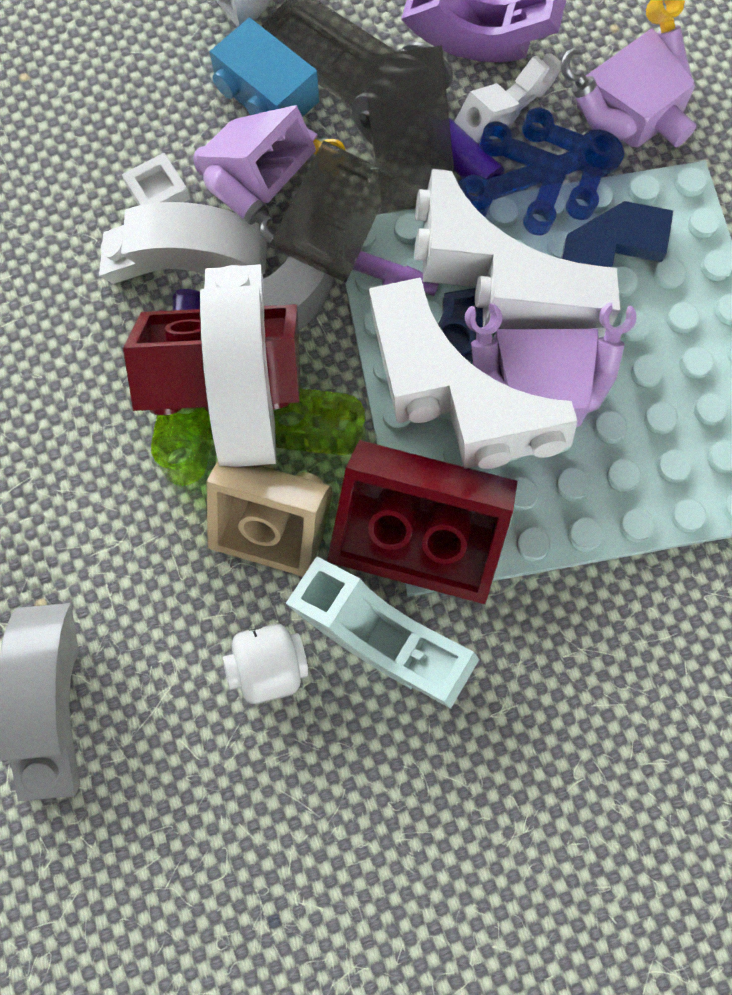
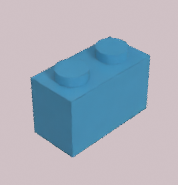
(262, 71)

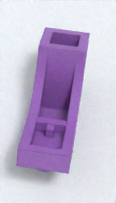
(484, 27)

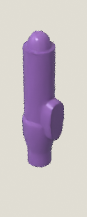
(390, 271)

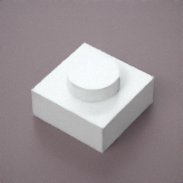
(156, 182)

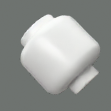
(266, 663)

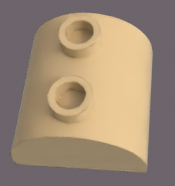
(267, 515)

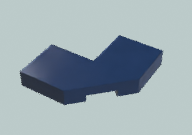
(623, 230)

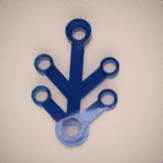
(593, 153)

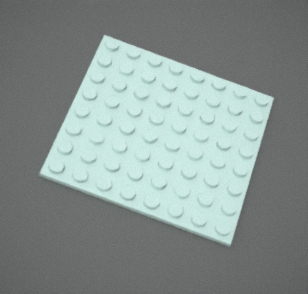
(658, 451)

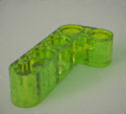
(195, 432)

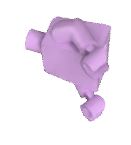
(552, 361)

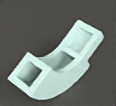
(380, 634)

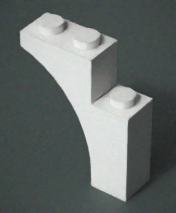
(522, 282)
(434, 379)

